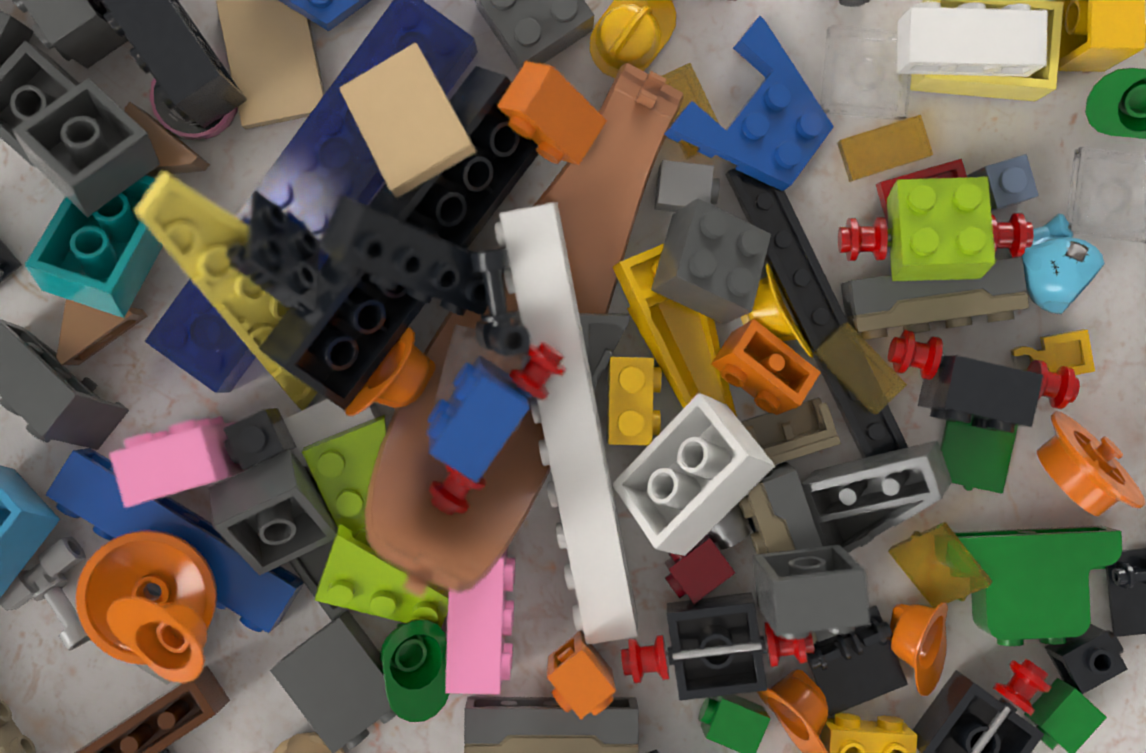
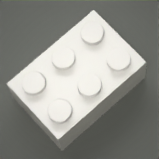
(692, 475)

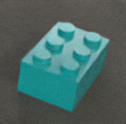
(98, 256)

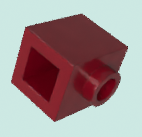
(698, 570)

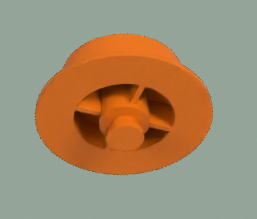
(1087, 468)

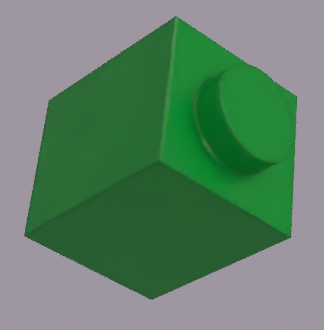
(1065, 717)
(734, 722)

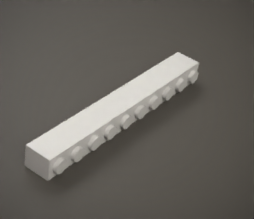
(570, 426)

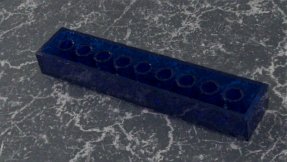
(308, 179)

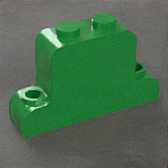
(1038, 580)

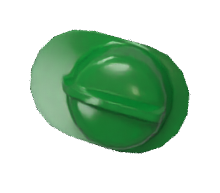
(1119, 104)
(415, 669)

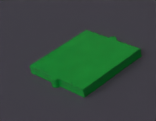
(977, 456)

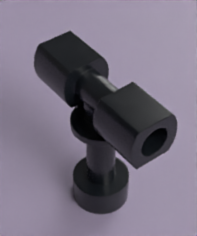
(495, 329)

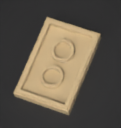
(270, 60)
(406, 120)

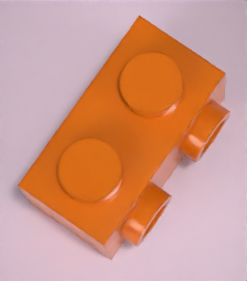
(551, 113)
(765, 368)
(580, 677)

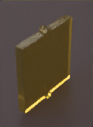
(928, 564)

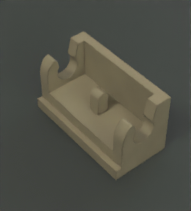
(795, 431)

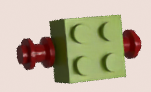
(938, 231)

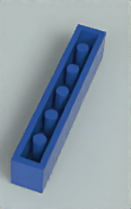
(91, 491)

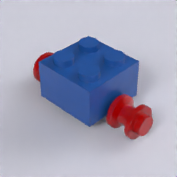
(480, 419)

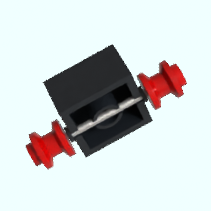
(980, 390)
(713, 648)
(973, 721)

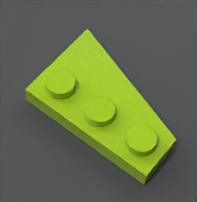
(344, 470)
(370, 584)

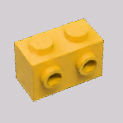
(631, 401)
(852, 735)

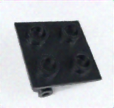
(278, 255)
(1128, 593)
(856, 665)

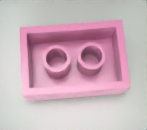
(173, 460)
(477, 632)

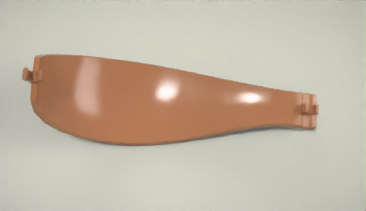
(597, 219)

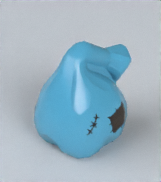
(1059, 265)

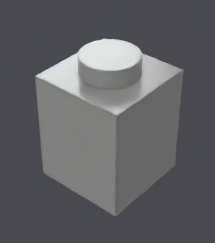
(684, 182)

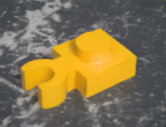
(1062, 349)

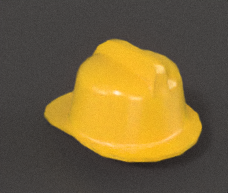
(631, 34)
(773, 313)

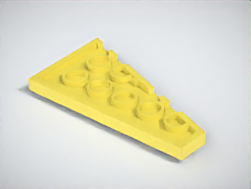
(198, 238)

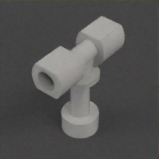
(45, 582)

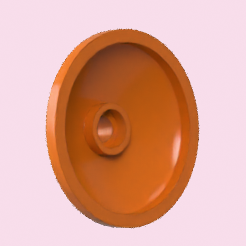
(125, 570)

